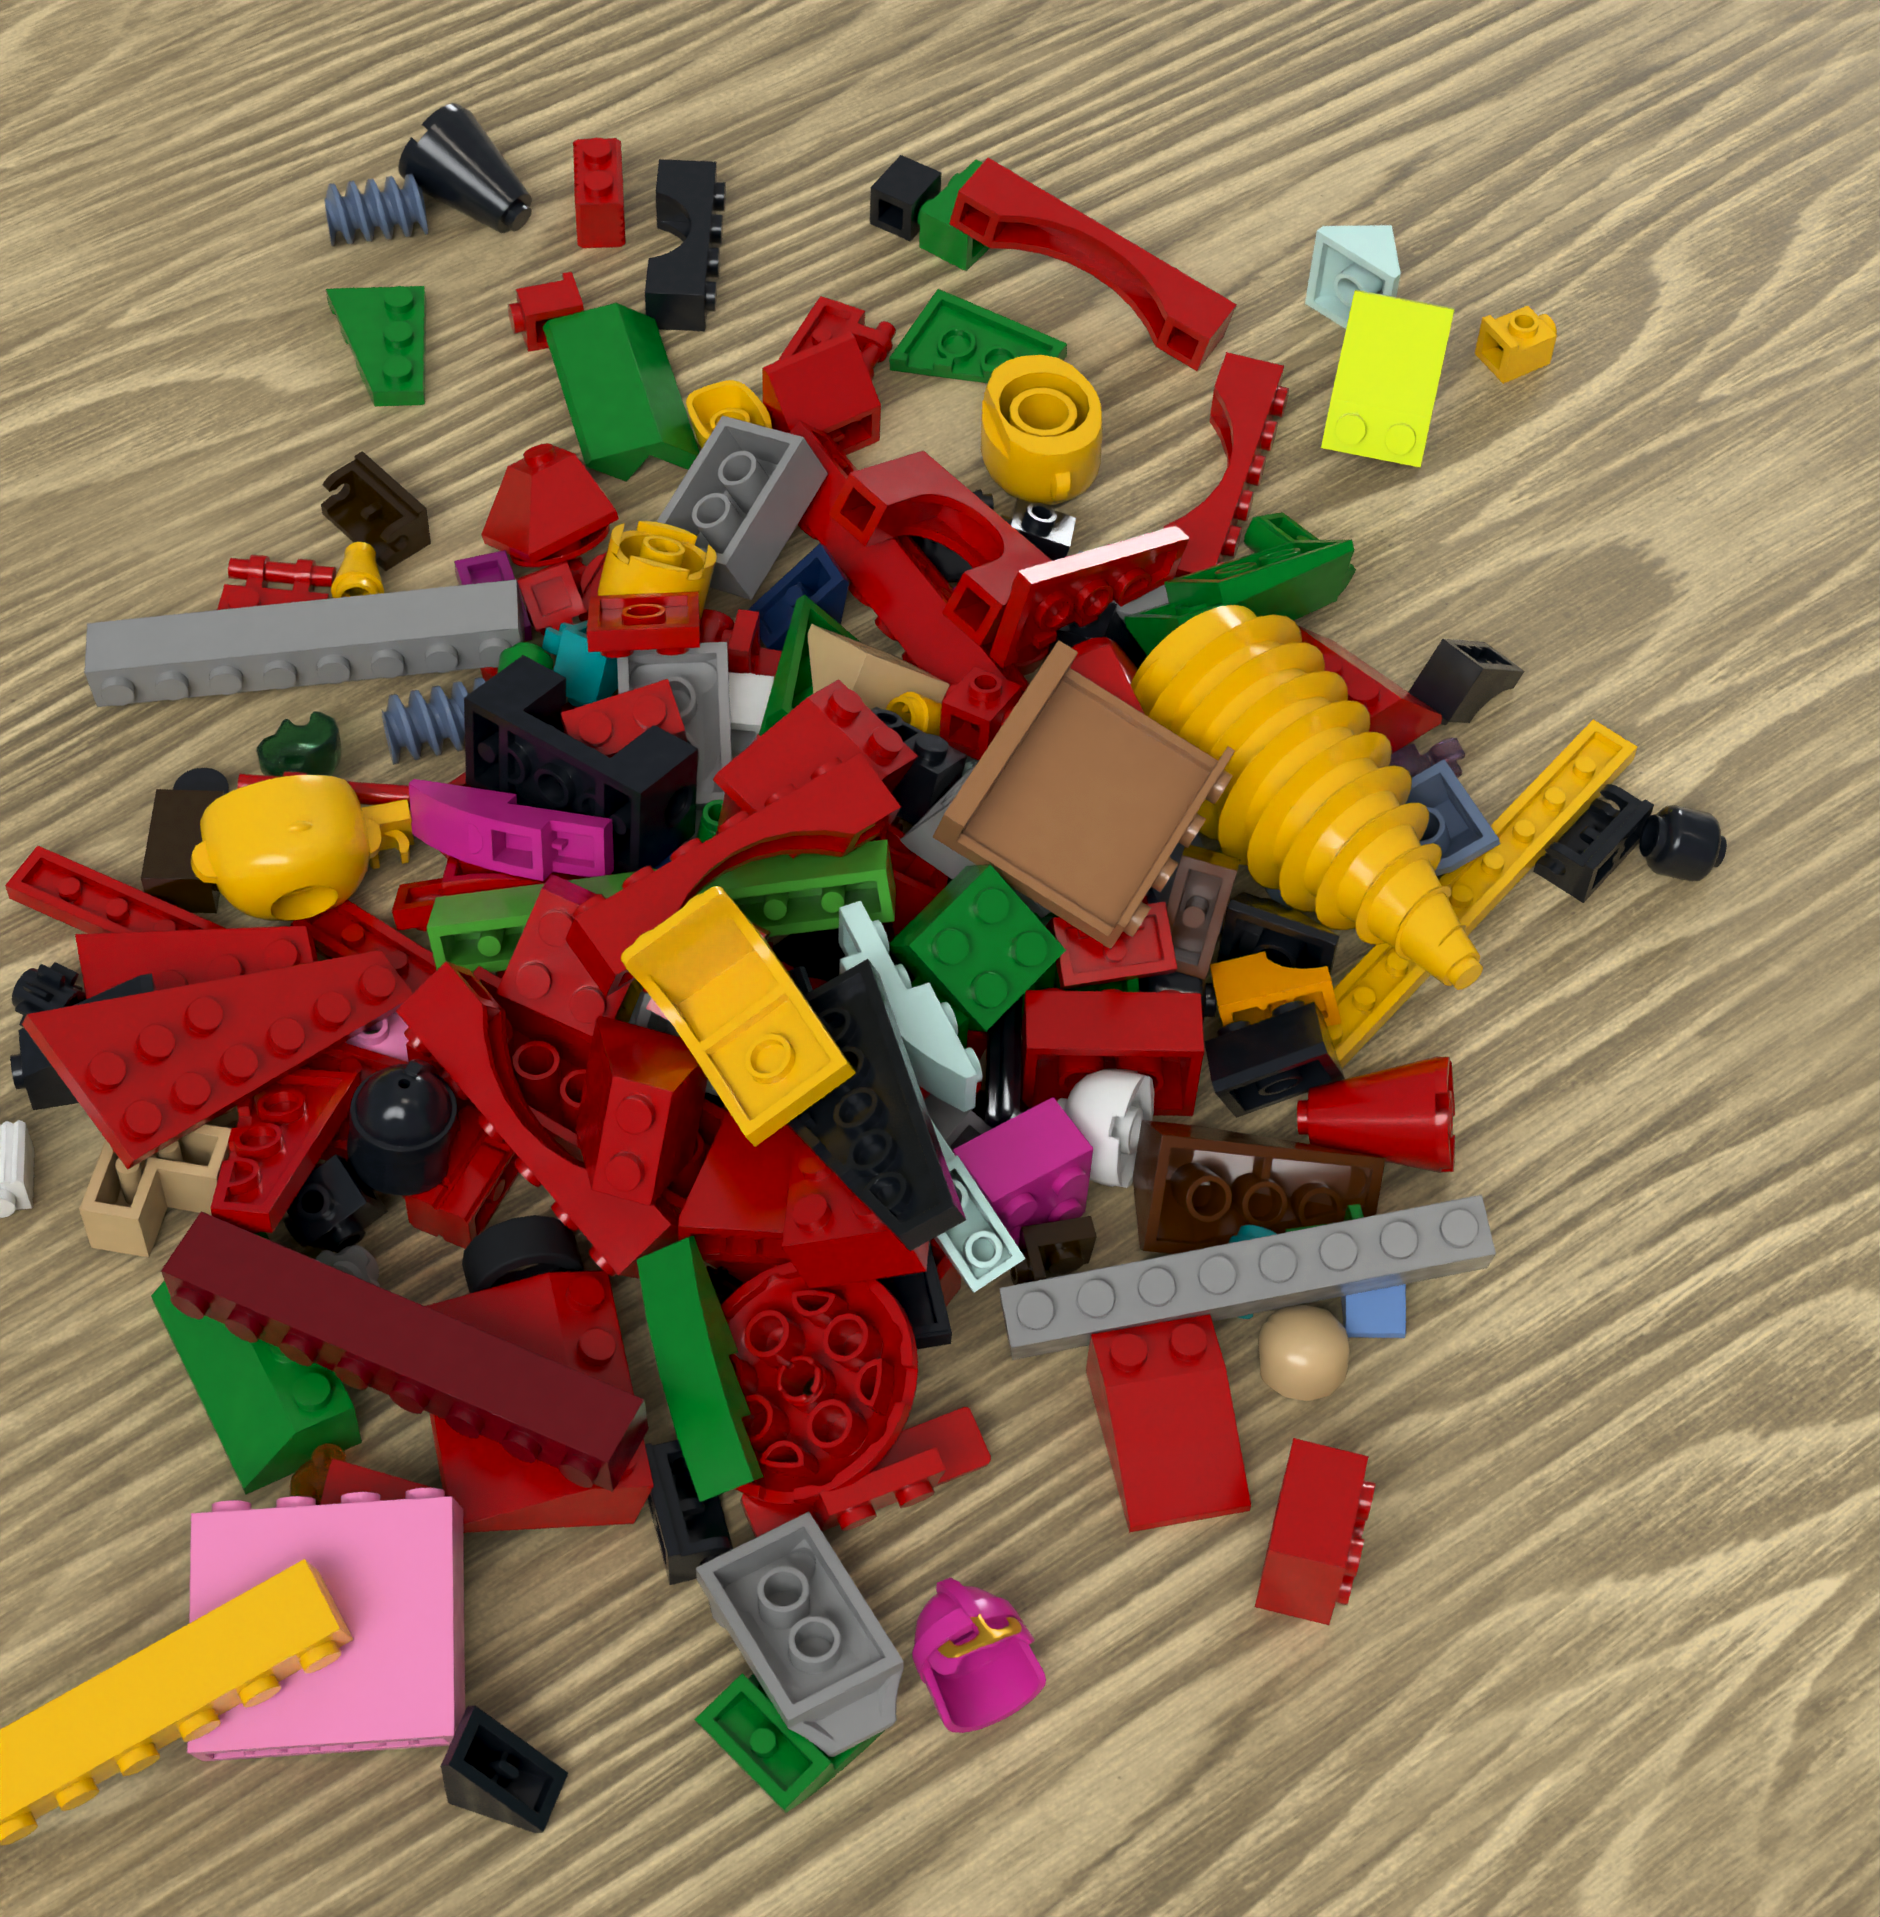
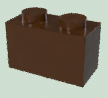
(1199, 906)

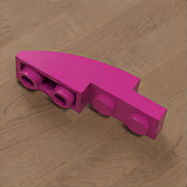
(509, 837)

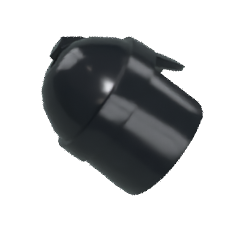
(402, 1129)

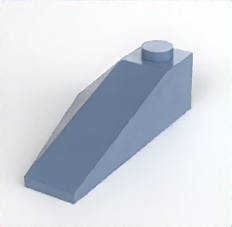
(1453, 820)

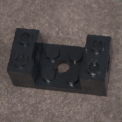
(521, 749)

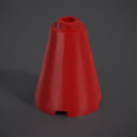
(1387, 1113)

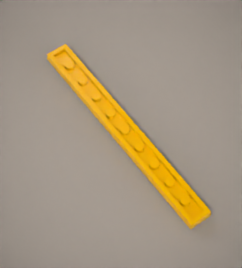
(1525, 829)

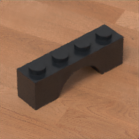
(679, 281)

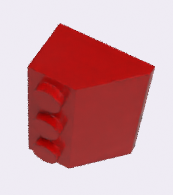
(1390, 707)

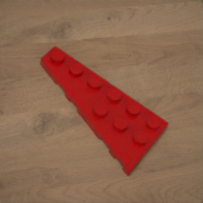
(188, 1053)

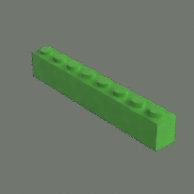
(771, 892)

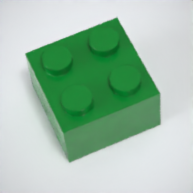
(977, 945)

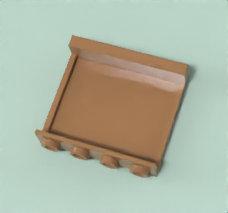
(1082, 801)

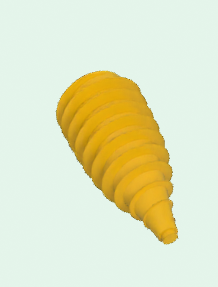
(1308, 786)

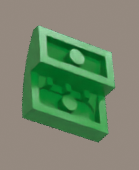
(765, 1749)

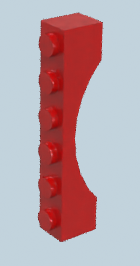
(1015, 214)
(1242, 415)
(826, 816)
(467, 1035)

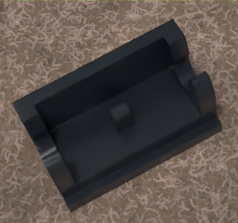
(1595, 843)
(685, 1527)

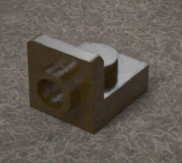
(1054, 1247)

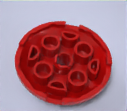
(862, 1389)

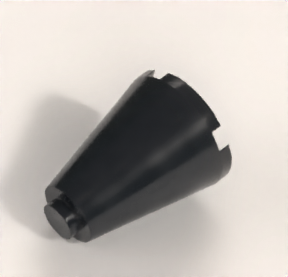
(466, 170)

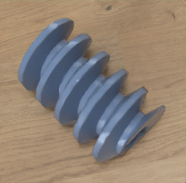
(375, 209)
(426, 721)

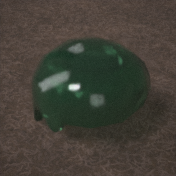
(303, 748)

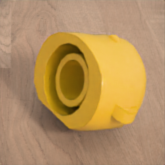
(1041, 429)
(286, 846)

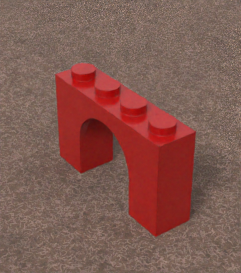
(926, 501)

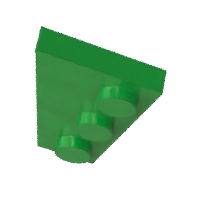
(386, 339)

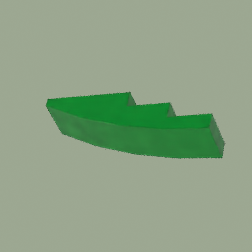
(695, 1368)

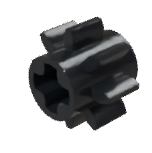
(46, 990)

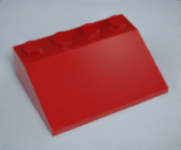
(574, 1324)

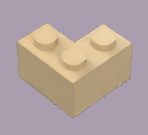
(128, 1205)

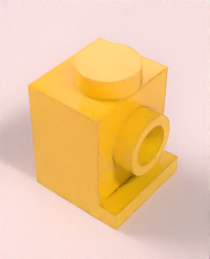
(1523, 336)

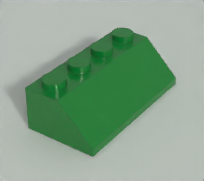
(257, 1398)

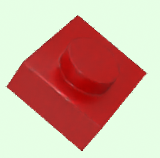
(745, 649)

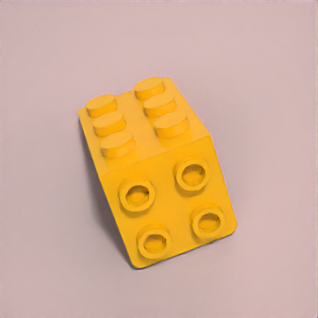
(738, 1013)

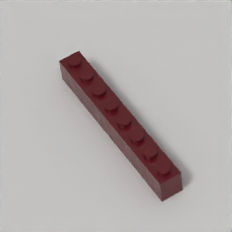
(406, 1352)

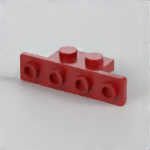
(906, 1475)

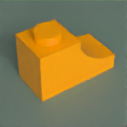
(1255, 986)

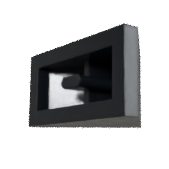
(500, 1774)

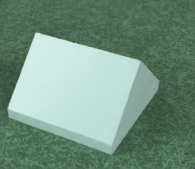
(1351, 261)

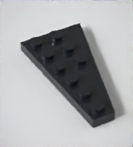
(876, 1122)

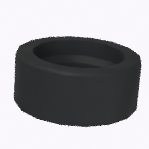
(517, 1244)

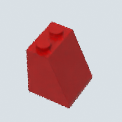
(638, 1110)

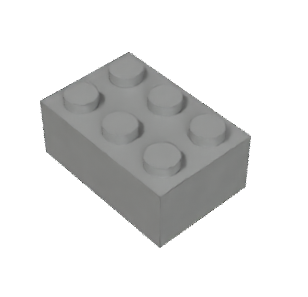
(745, 499)

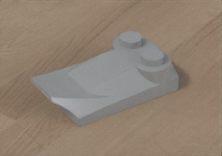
(703, 700)
(806, 1634)

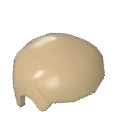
(1303, 1352)

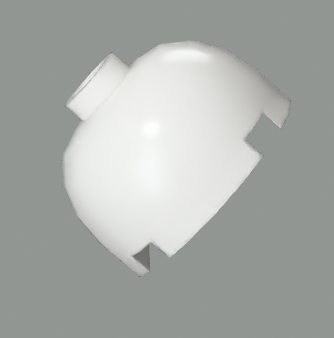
(1109, 1114)

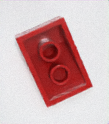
(818, 729)
(1168, 1422)

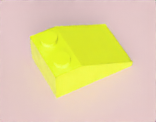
(1387, 378)

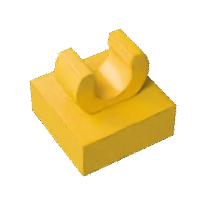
(395, 828)

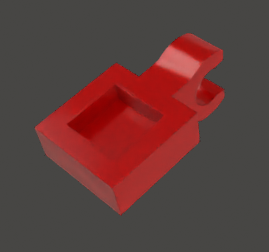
(551, 596)

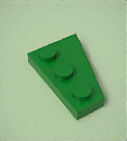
(966, 341)

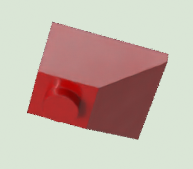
(545, 505)

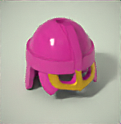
(974, 1657)

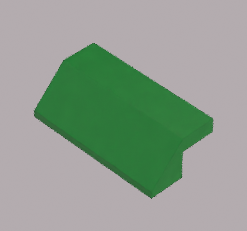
(620, 390)

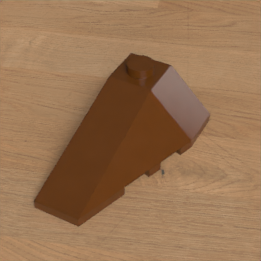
(1208, 1182)

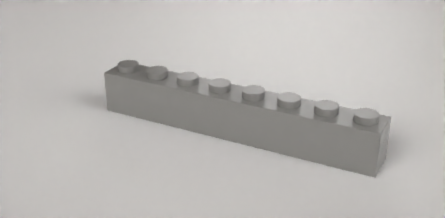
(302, 643)
(1250, 1275)

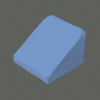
(1375, 1313)

